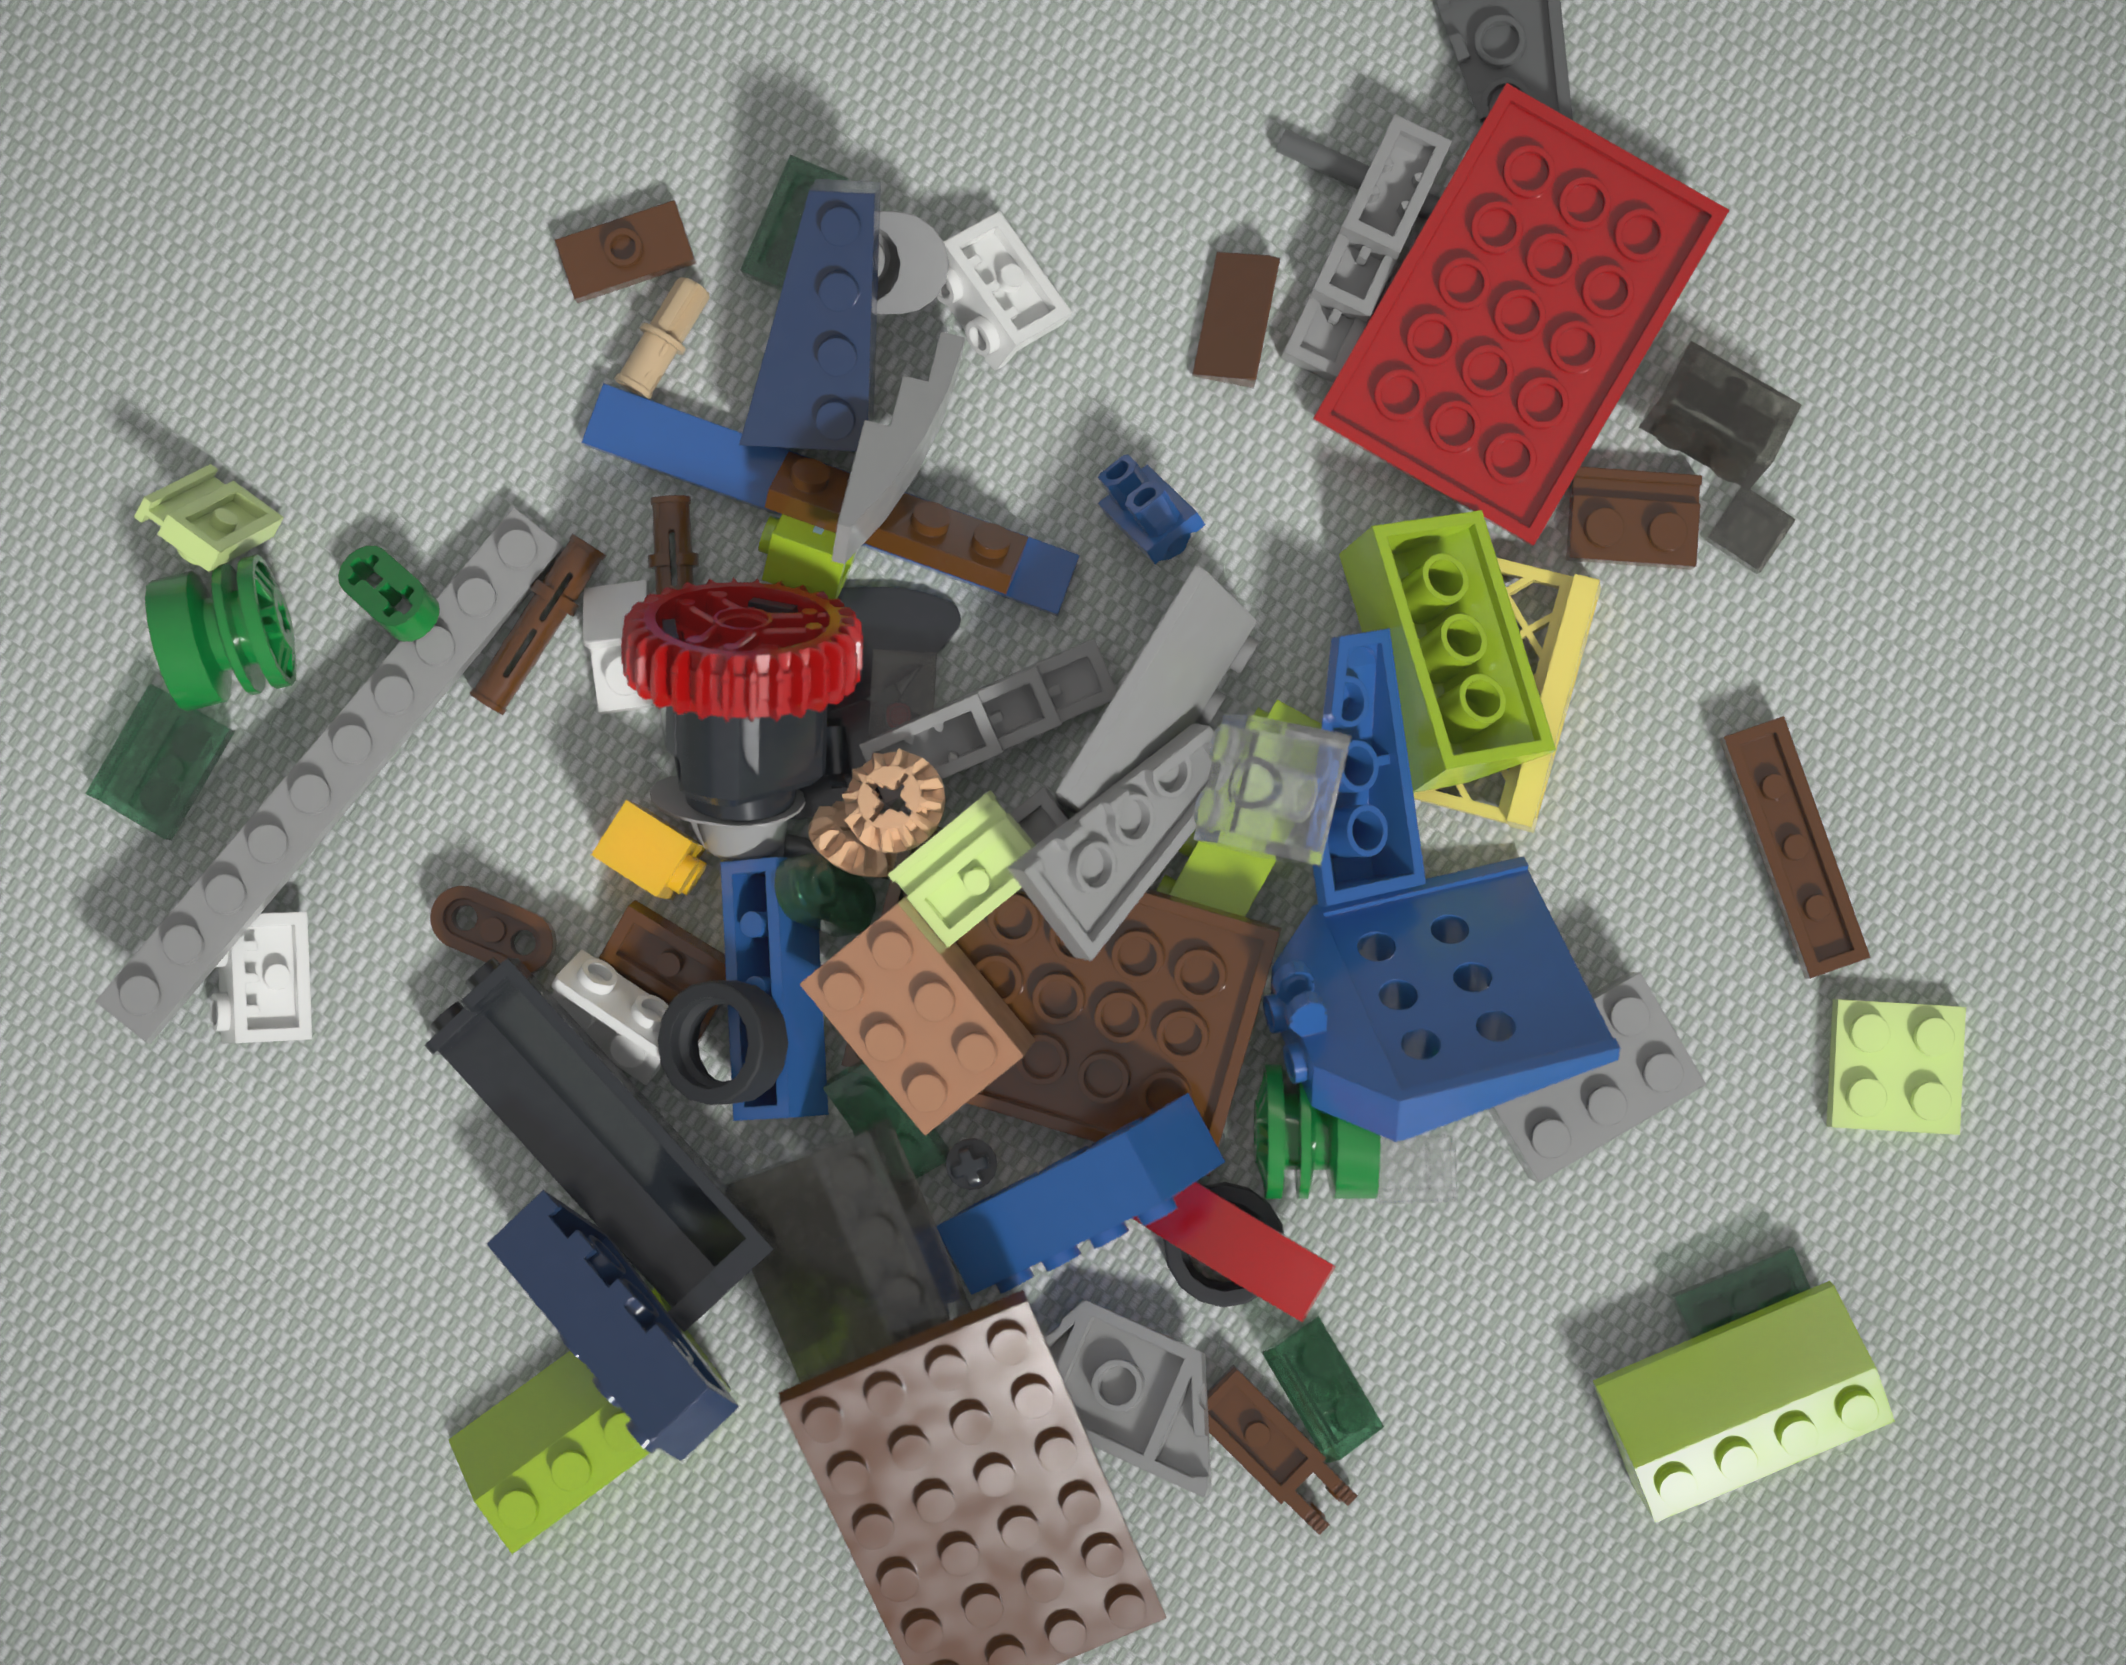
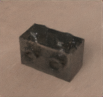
(1720, 416)

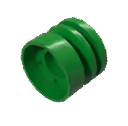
(208, 636)
(1306, 1139)

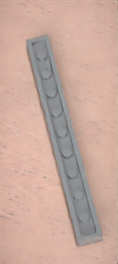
(328, 779)

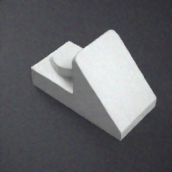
(602, 633)

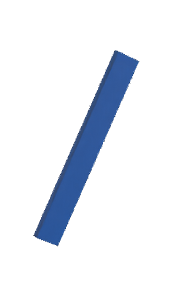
(714, 460)

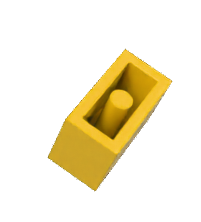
(651, 852)

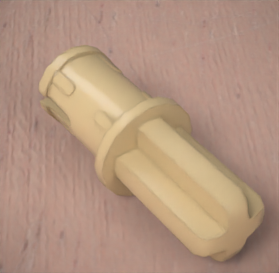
(663, 338)

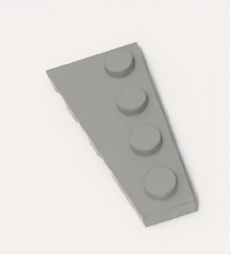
(1117, 846)

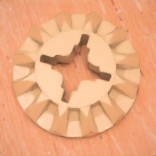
(893, 830)
(842, 848)

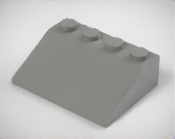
(1166, 687)

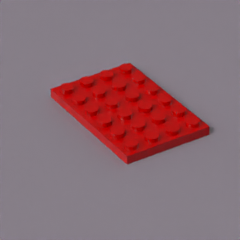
(1520, 314)

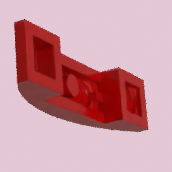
(1244, 1250)

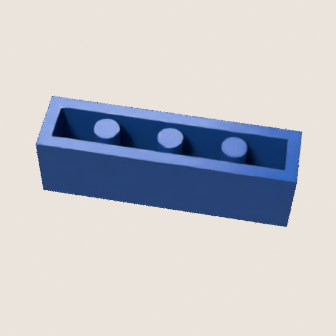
(776, 956)

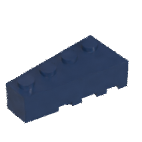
(822, 340)
(614, 1326)

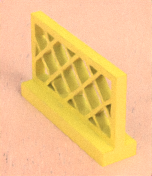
(1555, 683)

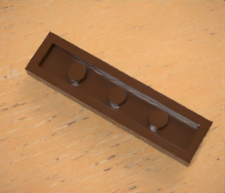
(912, 530)
(1794, 848)

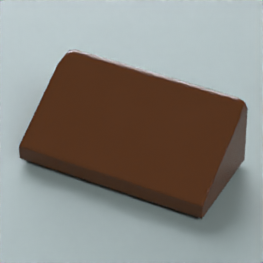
(1236, 318)

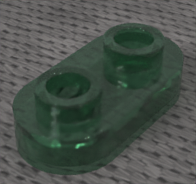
(824, 896)

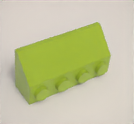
(1454, 645)
(1743, 1401)
(547, 1448)

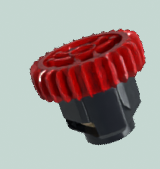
(743, 687)

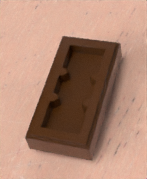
(625, 251)

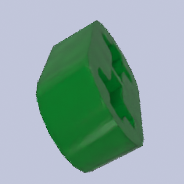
(395, 586)

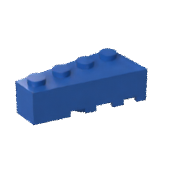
(1081, 1198)

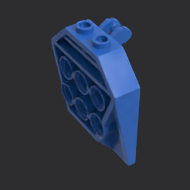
(1433, 1002)

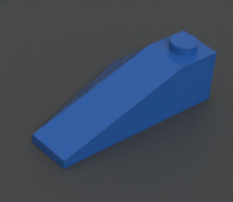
(1374, 822)

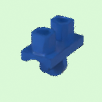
(1147, 509)

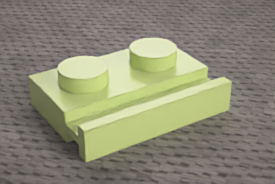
(209, 519)
(964, 869)

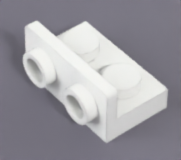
(999, 291)
(265, 983)
(613, 1013)

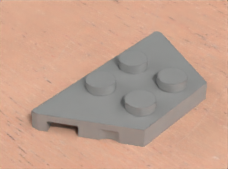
(1137, 1393)

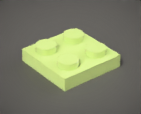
(1896, 1066)

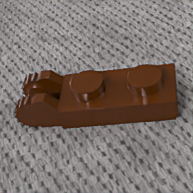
(1270, 1446)

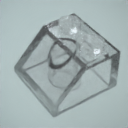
(1271, 788)

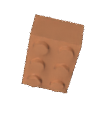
(918, 1015)

